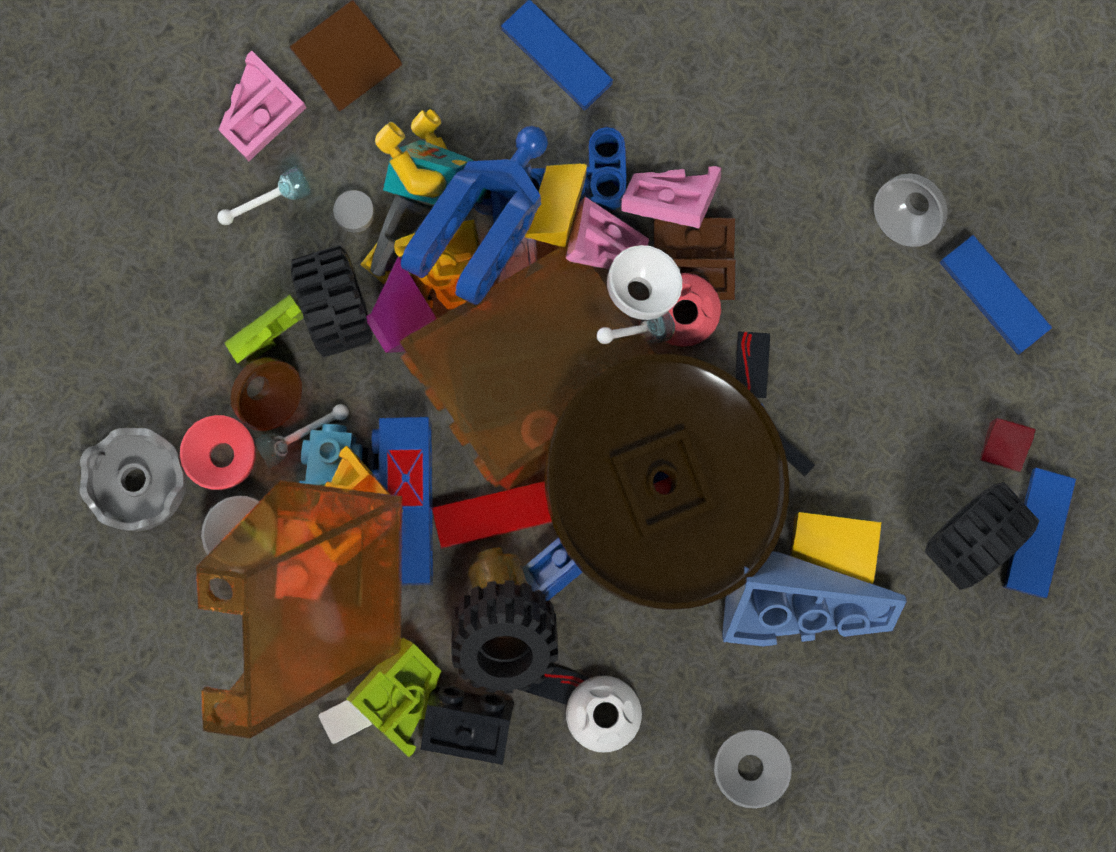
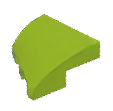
(259, 335)
(397, 694)

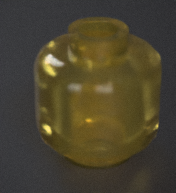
(496, 567)

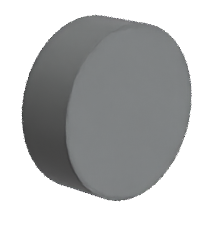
(354, 211)

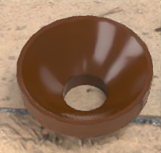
(274, 402)

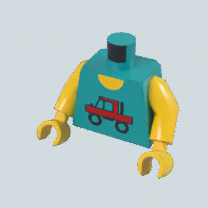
(421, 167)

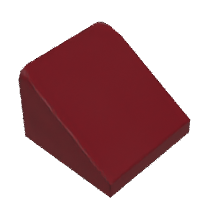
(1007, 444)

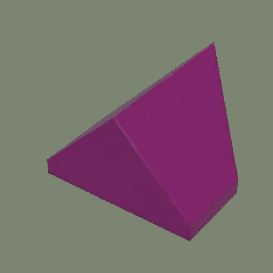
(398, 310)

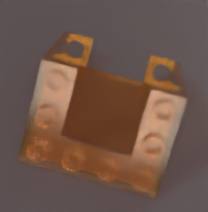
(519, 361)
(315, 597)

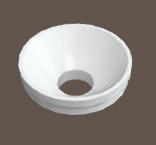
(652, 269)
(581, 707)

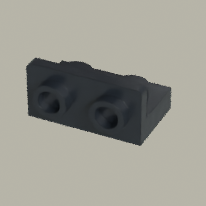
(467, 724)

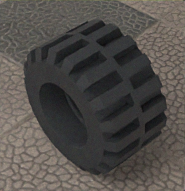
(331, 301)
(982, 536)
(504, 661)

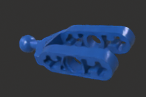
(442, 222)

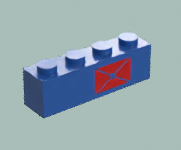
(407, 472)

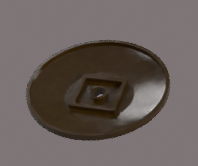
(722, 469)

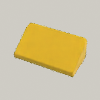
(559, 201)

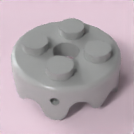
(104, 476)

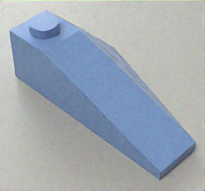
(804, 600)

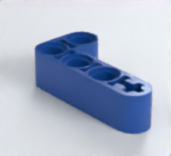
(599, 171)

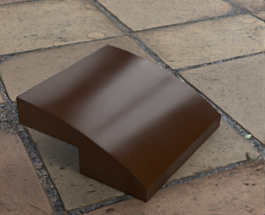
(345, 55)
(702, 250)

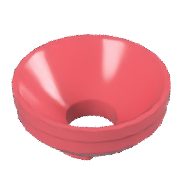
(708, 307)
(203, 438)

